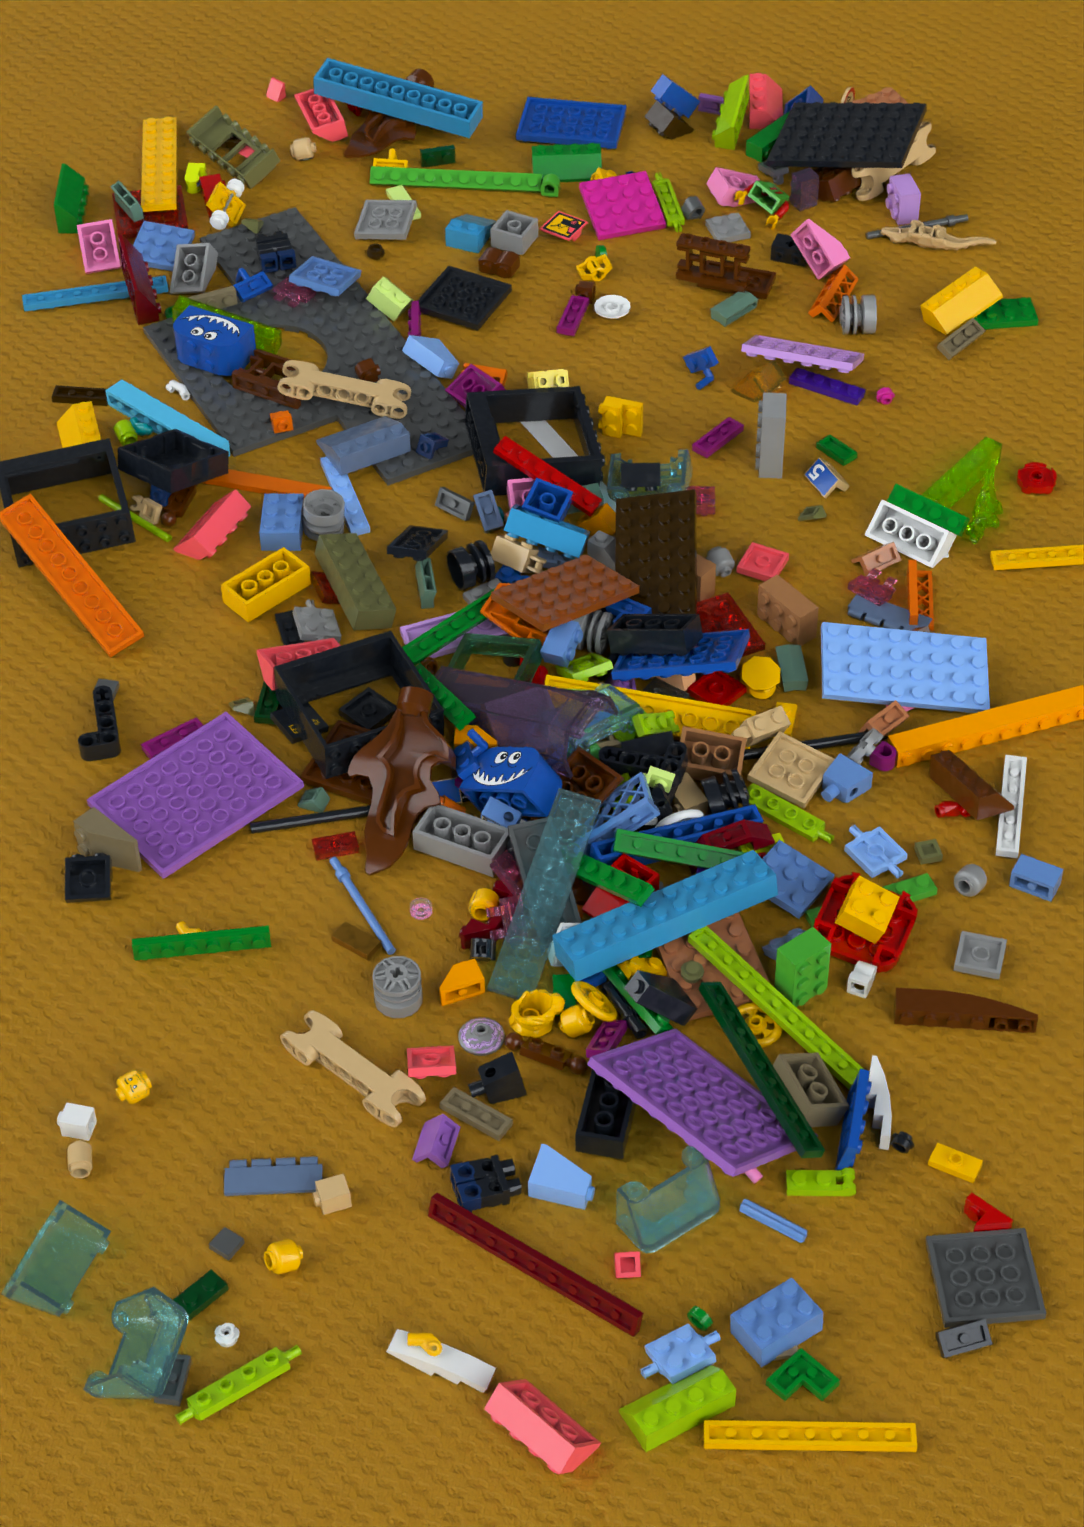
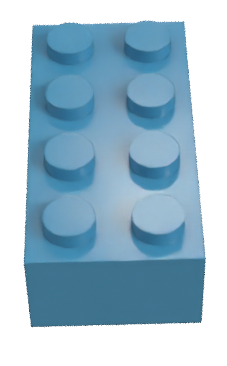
(541, 530)

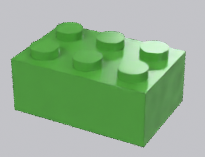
(803, 967)

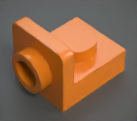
(281, 421)

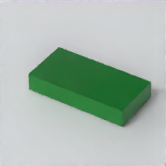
(836, 450)
(562, 985)

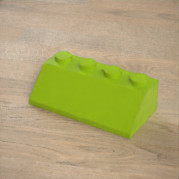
(732, 114)
(679, 1406)

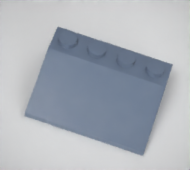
(365, 444)

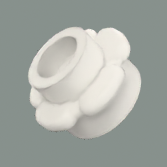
(229, 1339)

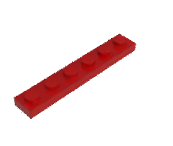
(537, 468)

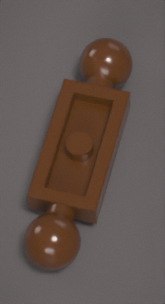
(177, 505)
(546, 1053)

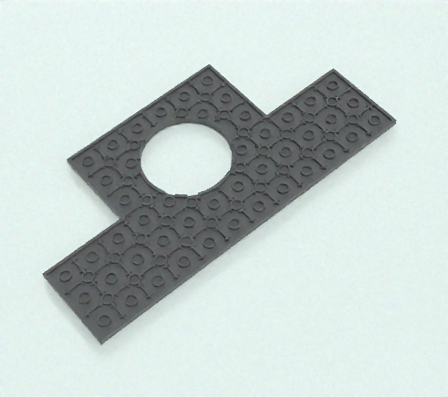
(349, 333)

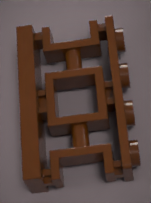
(711, 274)
(264, 385)

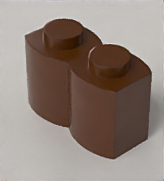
(498, 262)

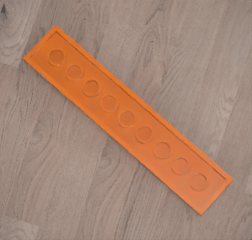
(70, 575)

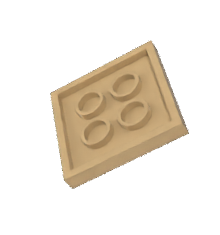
(790, 769)

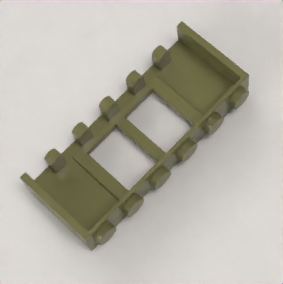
(217, 128)

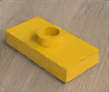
(955, 1162)

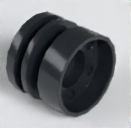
(471, 565)
(725, 794)

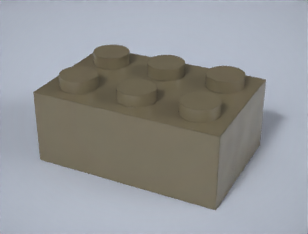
(812, 1088)

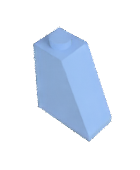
(431, 355)
(559, 1180)

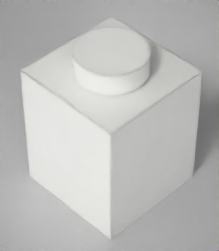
(77, 1121)

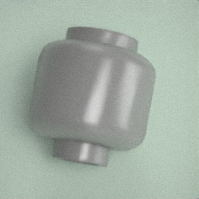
(722, 559)
(970, 880)

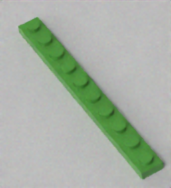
(456, 179)

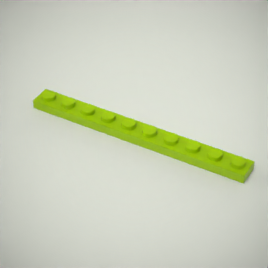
(775, 1004)

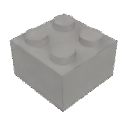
(514, 232)

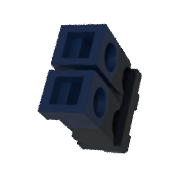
(275, 250)
(484, 1183)

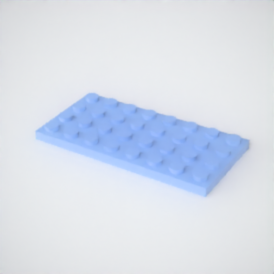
(904, 667)

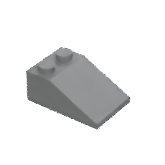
(193, 268)

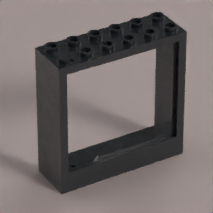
(522, 405)
(63, 467)
(336, 672)

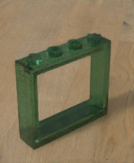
(500, 646)

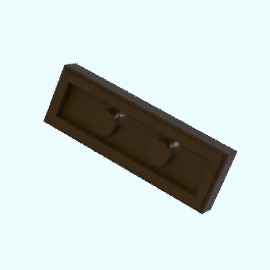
(76, 395)

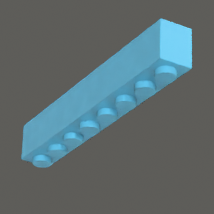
(162, 418)

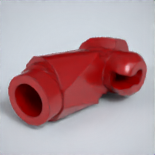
(950, 809)

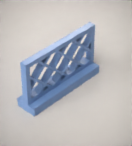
(636, 813)

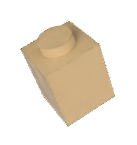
(332, 1194)

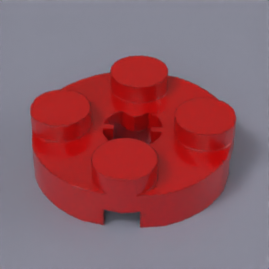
(1045, 482)

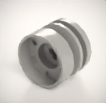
(858, 314)
(323, 513)
(595, 631)
(397, 986)

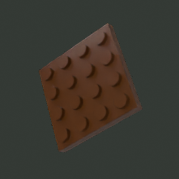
(355, 788)

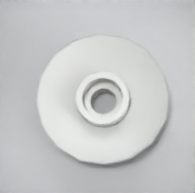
(612, 306)

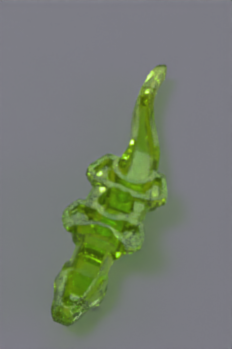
(986, 506)

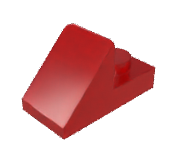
(986, 1215)

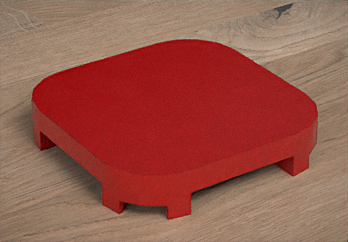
(853, 947)

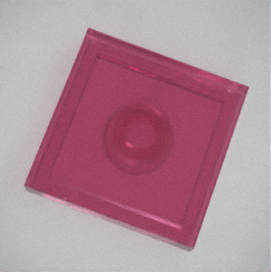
(507, 870)

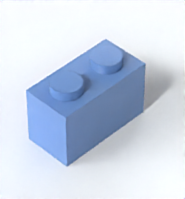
(561, 643)
(1036, 877)

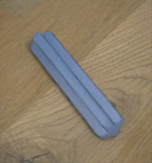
(773, 1220)

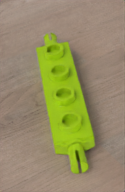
(668, 202)
(788, 814)
(238, 1384)

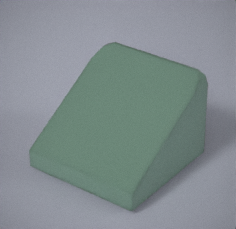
(314, 800)

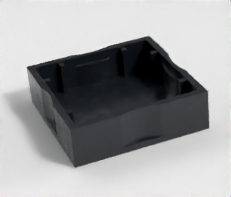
(173, 460)

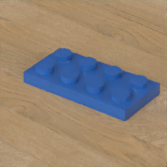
(852, 1121)

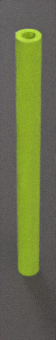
(137, 519)

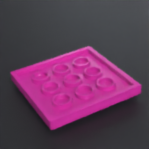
(622, 205)

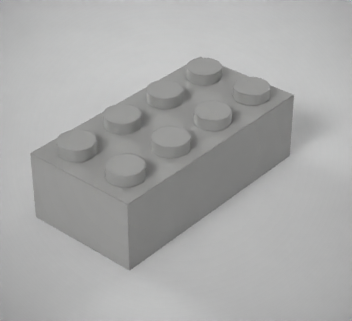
(771, 435)
(460, 838)

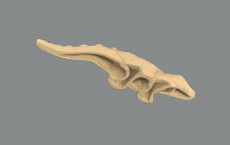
(932, 237)

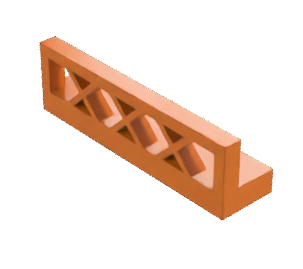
(832, 289)
(914, 598)

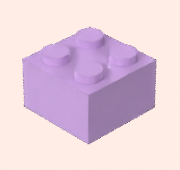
(903, 199)

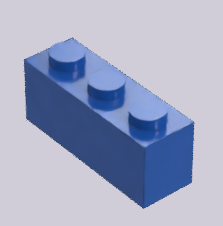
(674, 97)

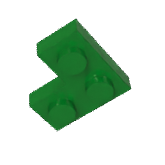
(805, 1371)

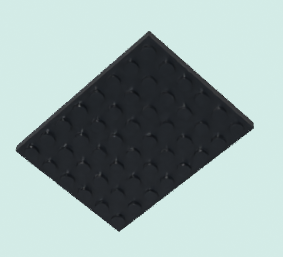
(847, 135)

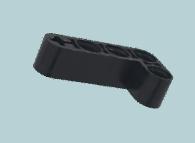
(105, 741)
(634, 762)

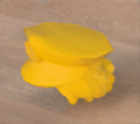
(760, 676)
(535, 1012)

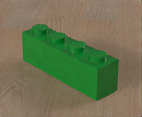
(761, 144)
(928, 510)

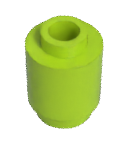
(125, 432)

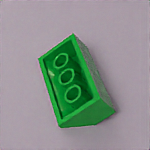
(568, 162)
(70, 200)

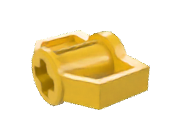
(592, 265)

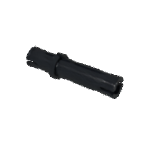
(625, 1010)

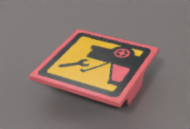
(564, 226)

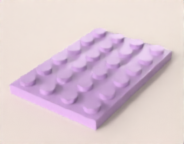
(802, 352)

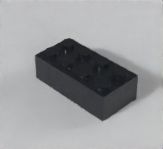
(655, 634)
(604, 1120)

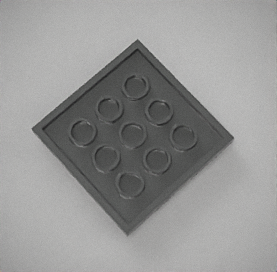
(985, 1277)

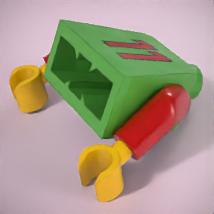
(768, 197)

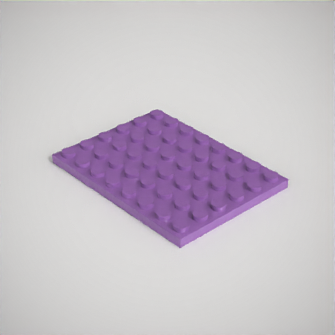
(196, 793)
(697, 1100)

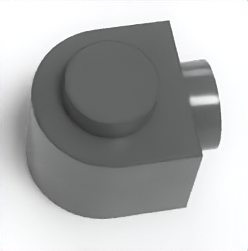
(693, 208)

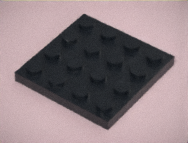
(463, 297)

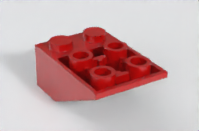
(603, 901)

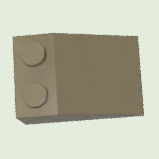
(101, 835)

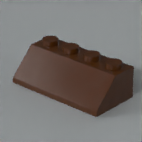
(967, 786)

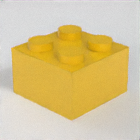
(867, 909)

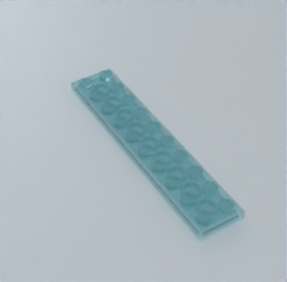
(544, 894)

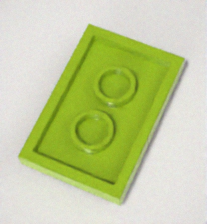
(585, 667)

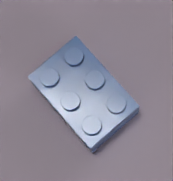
(281, 522)
(776, 1322)

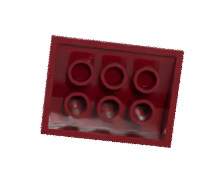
(138, 283)

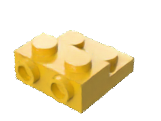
(621, 417)

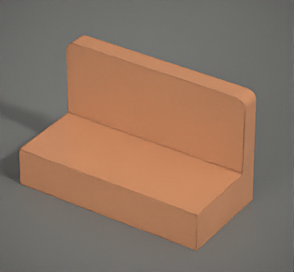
(878, 558)
(887, 719)

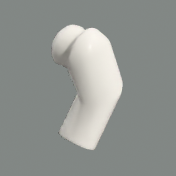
(181, 388)

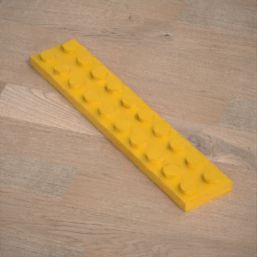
(159, 164)
(686, 711)

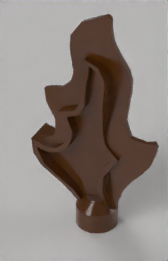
(383, 130)
(400, 772)

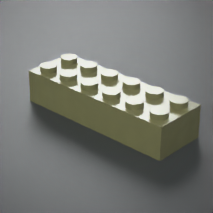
(355, 581)

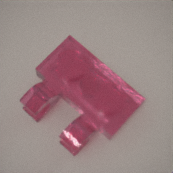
(295, 293)
(869, 587)
(506, 909)

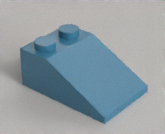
(468, 232)

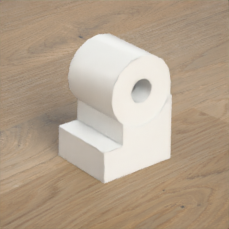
(863, 975)

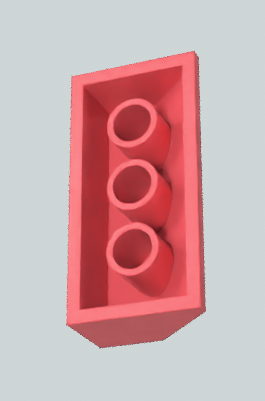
(764, 101)
(322, 115)
(214, 526)
(279, 655)
(541, 1425)

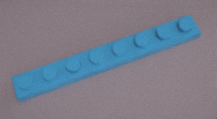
(85, 294)

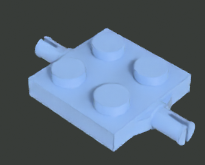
(875, 852)
(680, 1354)

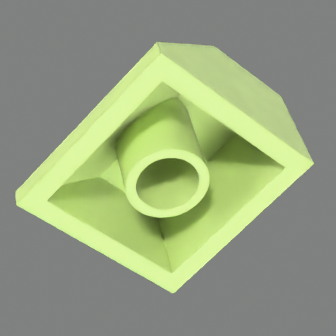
(389, 298)

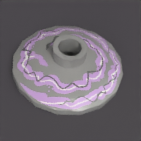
(481, 1036)

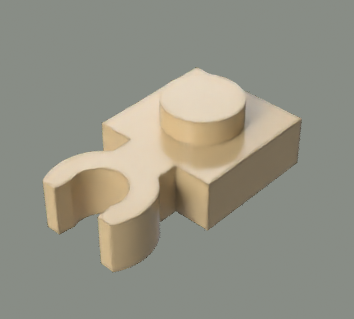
(148, 509)

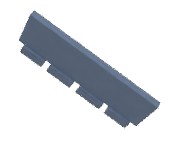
(892, 615)
(268, 1179)

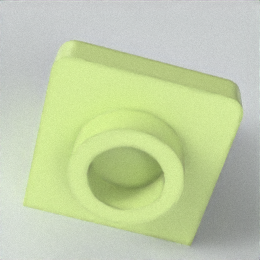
(660, 776)

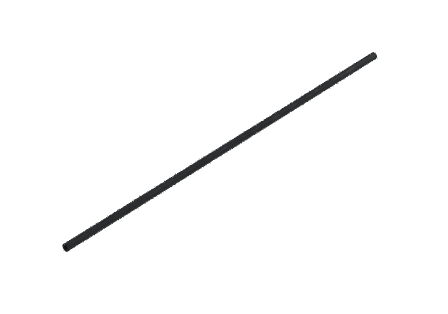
(358, 812)

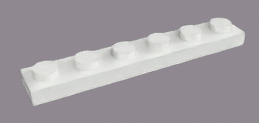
(1010, 822)

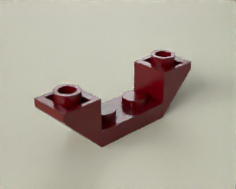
(737, 835)
(477, 929)

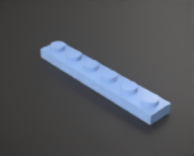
(353, 515)

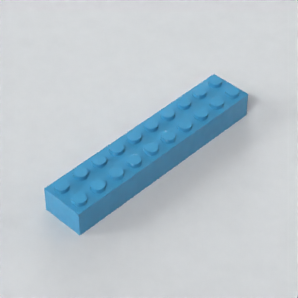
(398, 97)
(665, 915)

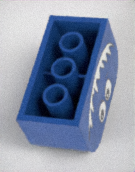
(213, 341)
(514, 777)

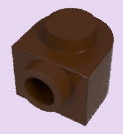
(586, 289)
(367, 370)

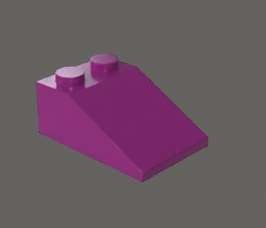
(471, 380)

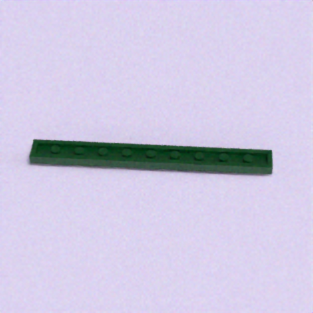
(761, 1070)

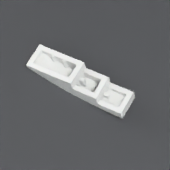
(880, 1101)
(450, 1363)

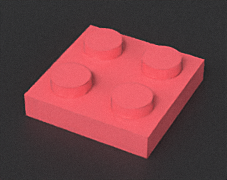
(762, 562)
(431, 1061)

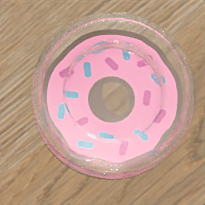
(421, 908)

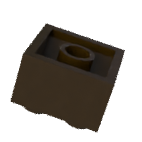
(667, 121)

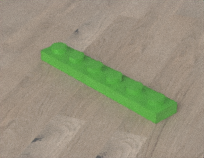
(918, 888)

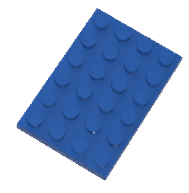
(571, 122)
(712, 653)

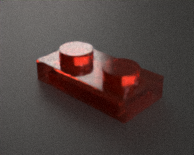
(323, 588)
(335, 845)

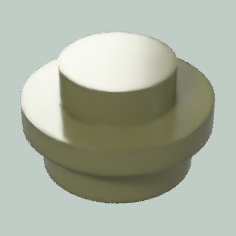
(692, 971)

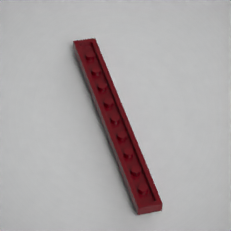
(535, 1264)

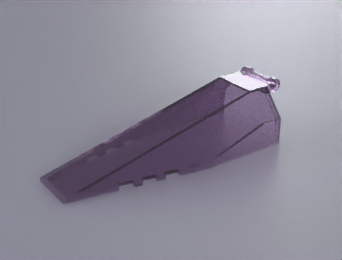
(527, 712)

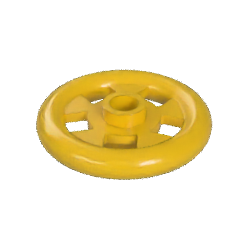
(593, 1001)
(770, 1036)

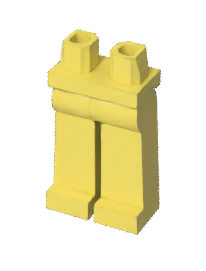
(548, 379)

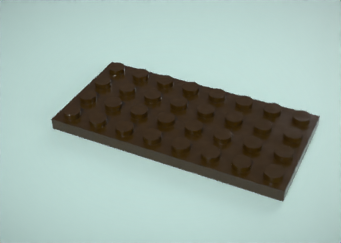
(659, 549)

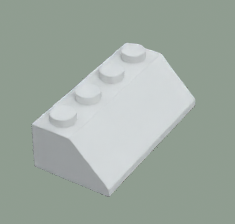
(910, 533)

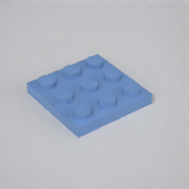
(159, 243)
(324, 276)
(798, 878)

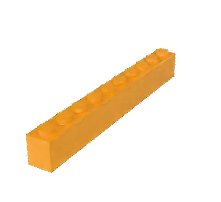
(988, 726)

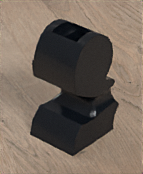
(483, 949)

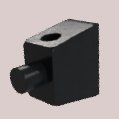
(499, 1080)

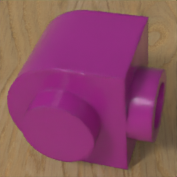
(883, 757)

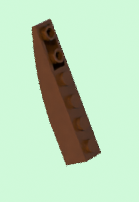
(959, 1010)

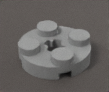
(865, 745)

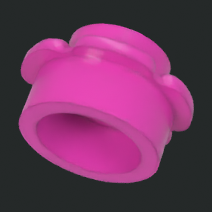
(885, 395)

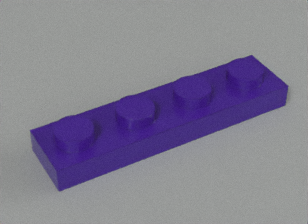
(827, 386)

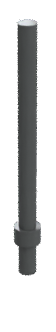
(949, 221)

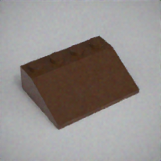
(835, 182)
(589, 777)

